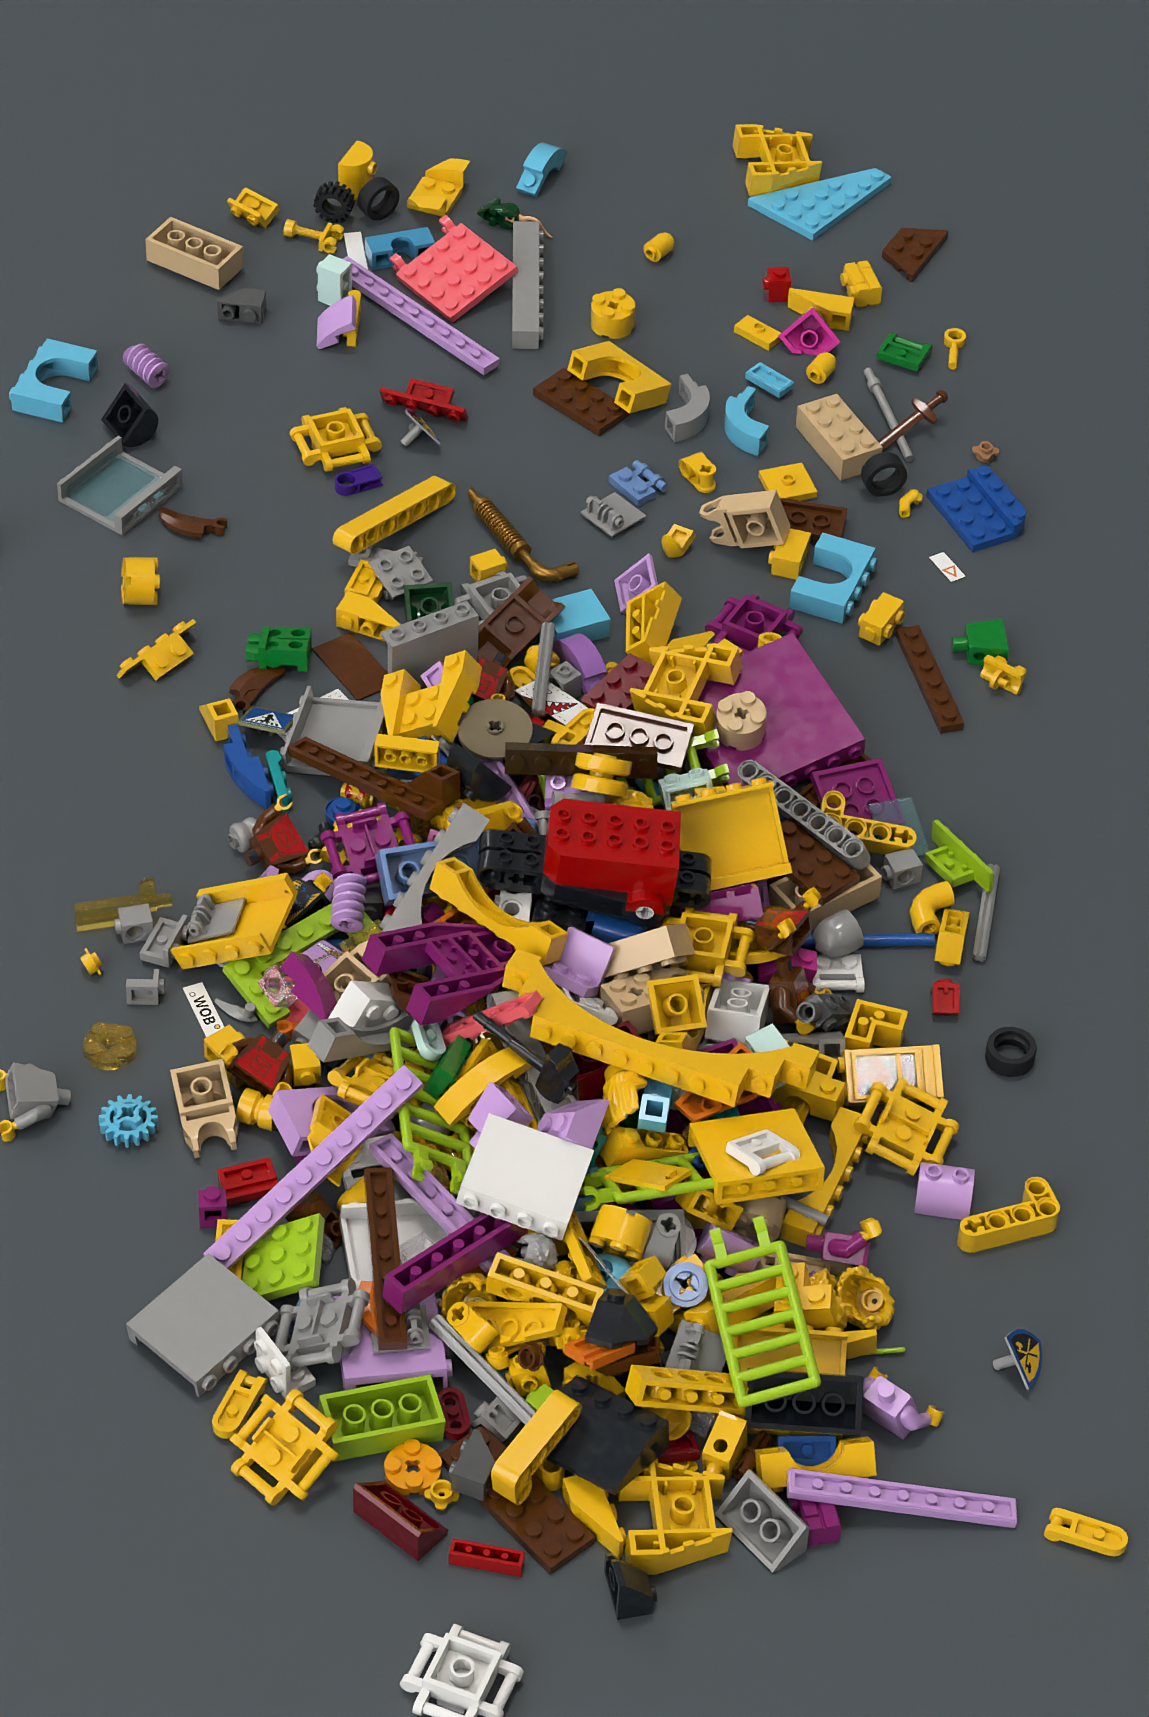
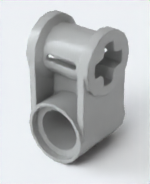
(663, 1243)

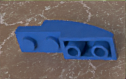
(247, 770)

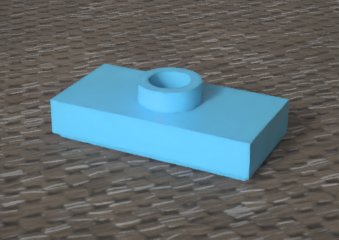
(769, 380)

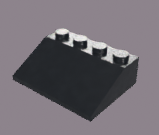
(610, 1437)

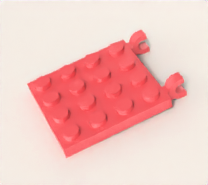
(454, 271)

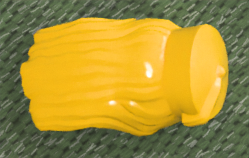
(621, 1092)

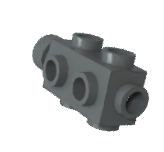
(825, 1011)

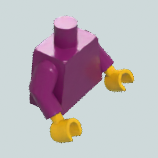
(845, 1247)

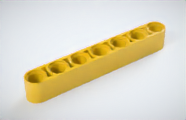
(394, 515)

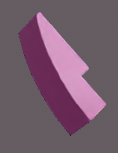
(310, 984)

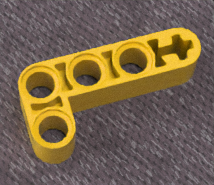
(868, 828)
(1031, 1218)
(532, 1445)

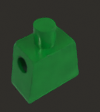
(981, 640)

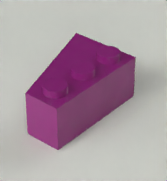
(738, 899)

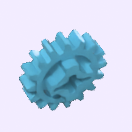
(128, 1120)

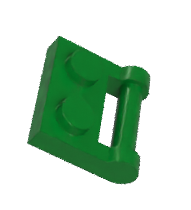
(904, 352)

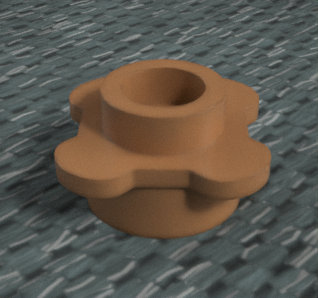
(985, 452)

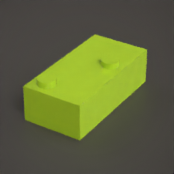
(383, 1416)

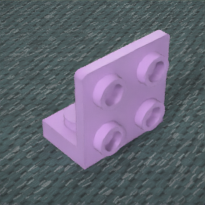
(581, 964)

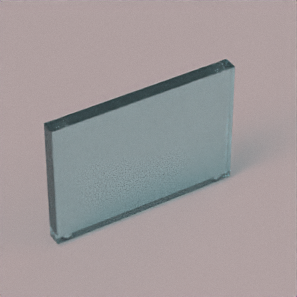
(901, 813)

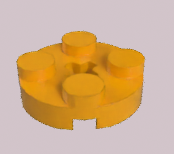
(410, 1454)

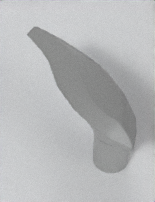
(243, 1014)

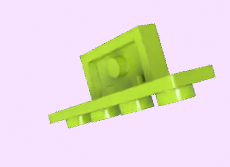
(956, 861)

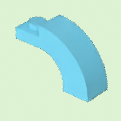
(538, 165)

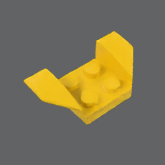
(439, 188)
(325, 1119)

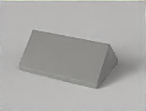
(764, 1522)

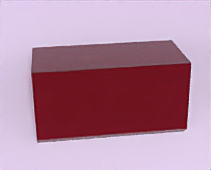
(397, 1518)

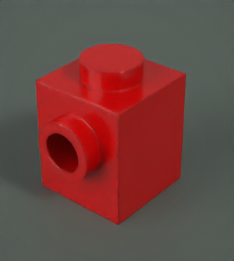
(777, 284)

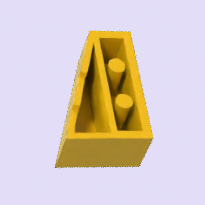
(650, 619)

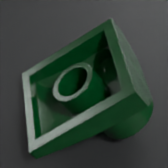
(426, 599)

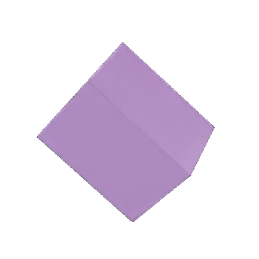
(635, 581)

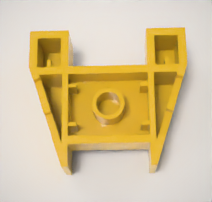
(782, 156)
(679, 680)
(433, 709)
(680, 1515)

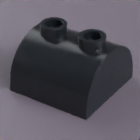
(130, 417)
(476, 778)

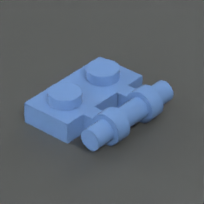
(632, 485)

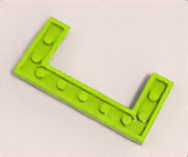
(298, 938)

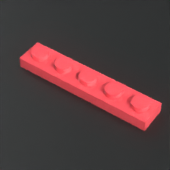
(504, 1013)

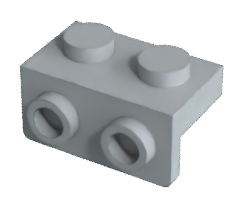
(163, 937)

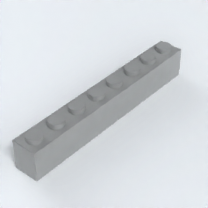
(526, 287)

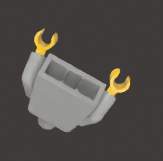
(30, 1097)

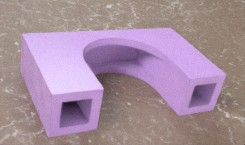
(293, 1115)

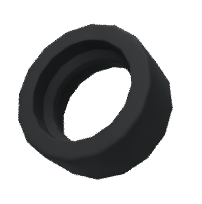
(387, 204)
(876, 464)
(1007, 1066)

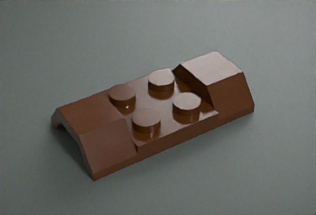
(516, 622)

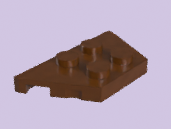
(913, 249)

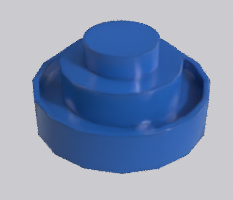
(340, 805)

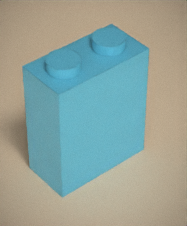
(581, 615)

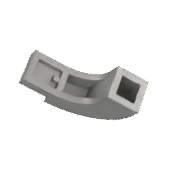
(691, 418)

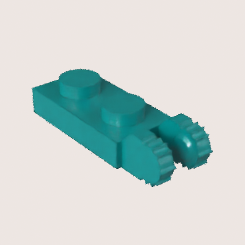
(278, 778)

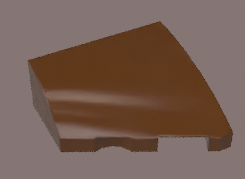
(402, 985)

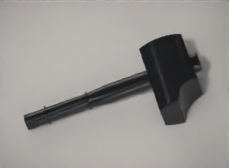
(556, 1071)

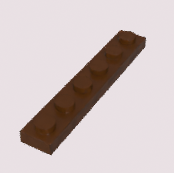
(929, 679)

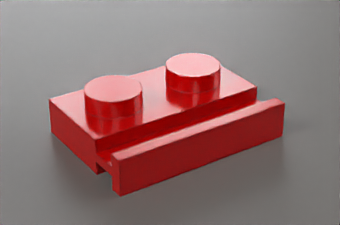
(247, 1180)

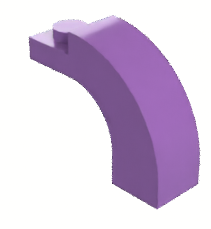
(583, 656)

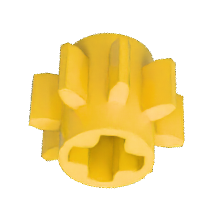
(570, 1332)

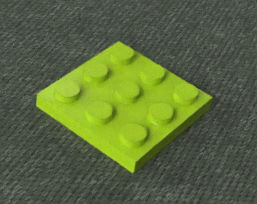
(286, 1258)

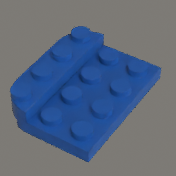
(979, 508)

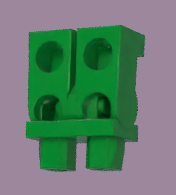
(280, 647)

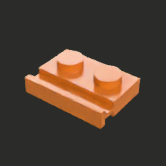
(596, 1355)

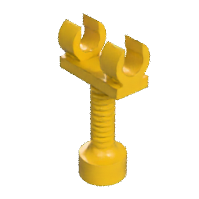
(326, 237)

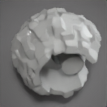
(540, 1250)

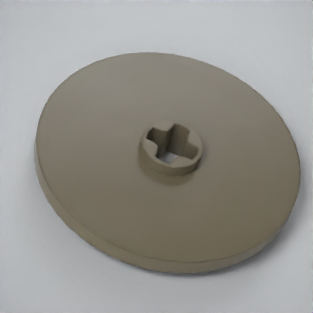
(481, 716)

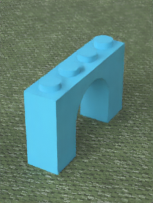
(51, 360)
(837, 599)

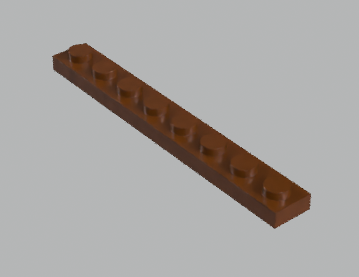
(366, 778)
(384, 1254)

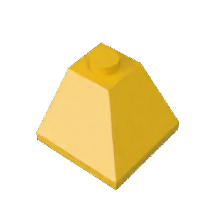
(676, 1004)

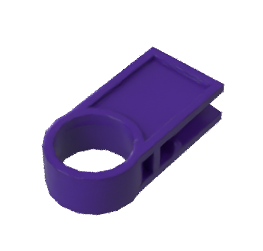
(361, 479)

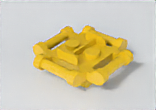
(335, 436)
(711, 941)
(367, 1078)
(904, 1126)
(285, 1447)

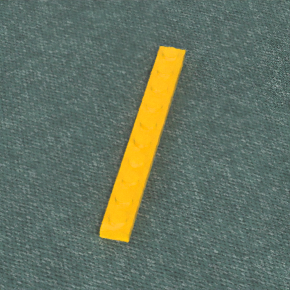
(579, 1254)

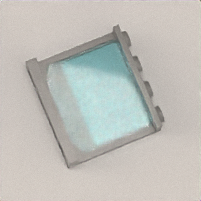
(117, 488)

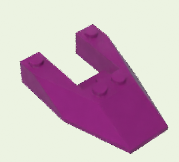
(464, 952)

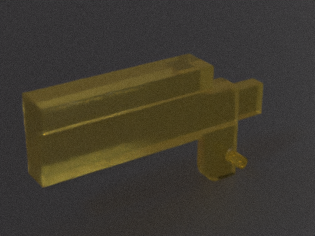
(103, 912)

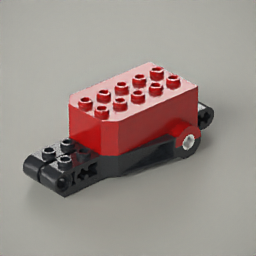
(600, 861)

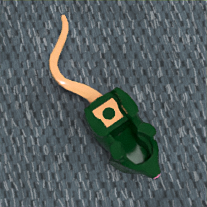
(504, 215)

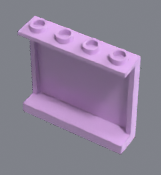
(367, 1368)

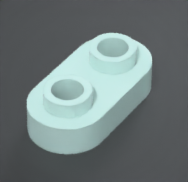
(429, 1040)

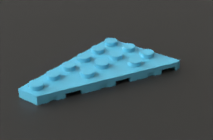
(820, 204)

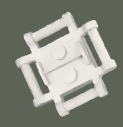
(461, 1675)

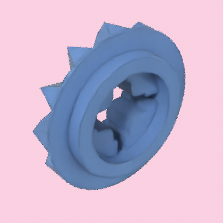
(698, 1282)

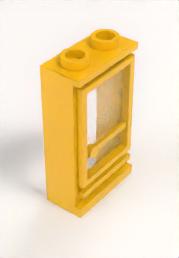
(865, 1066)

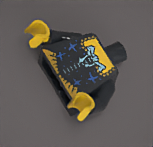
(309, 898)

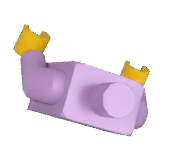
(894, 1407)

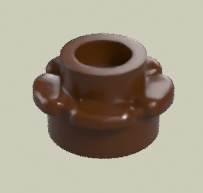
(531, 1357)

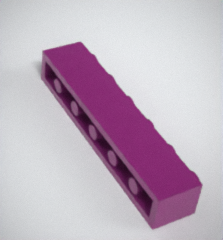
(448, 1260)

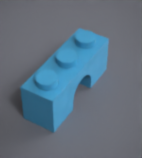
(409, 242)

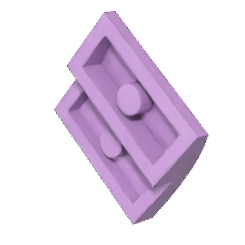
(335, 321)

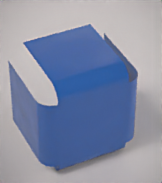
(612, 929)

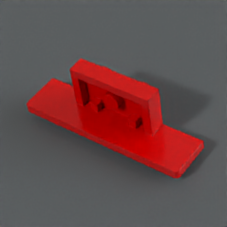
(426, 397)

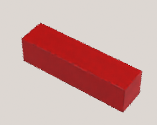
(486, 1557)

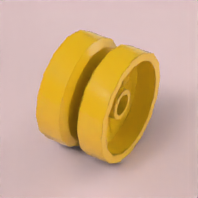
(601, 774)

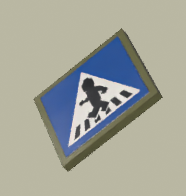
(266, 720)

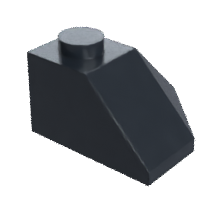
(619, 1320)
(628, 1588)

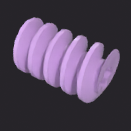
(146, 365)
(348, 902)

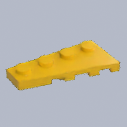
(521, 1320)

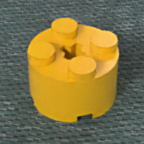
(613, 314)
(140, 581)
(620, 1232)

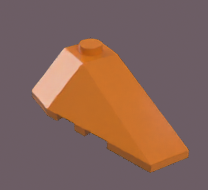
(699, 1107)

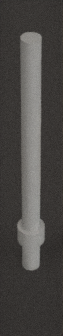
(875, 386)

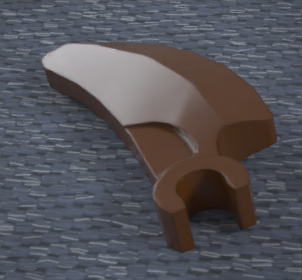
(191, 525)
(252, 684)

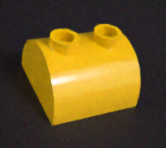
(357, 168)

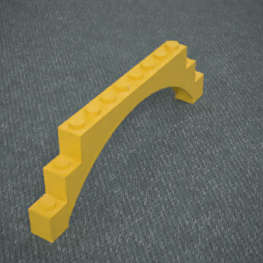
(703, 1073)

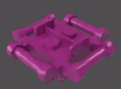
(748, 618)
(364, 840)

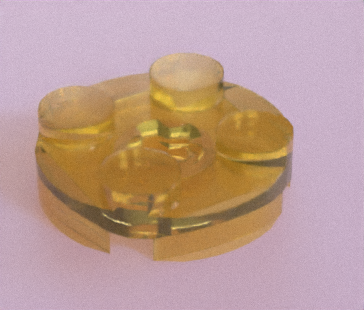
(109, 1033)

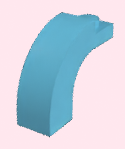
(741, 429)
(655, 1106)

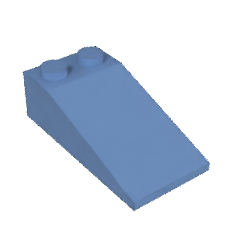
(398, 863)

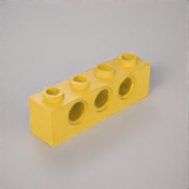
(530, 1283)
(682, 1389)

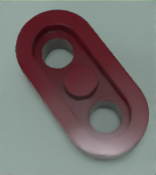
(454, 1415)

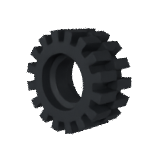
(332, 211)

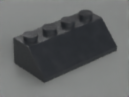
(830, 1408)

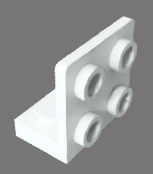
(278, 1369)

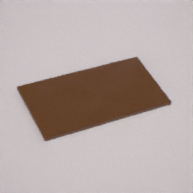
(352, 665)

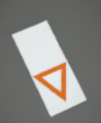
(947, 567)

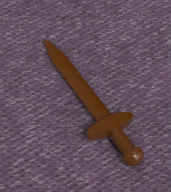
(922, 411)

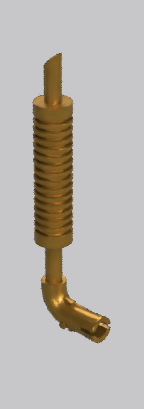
(515, 543)

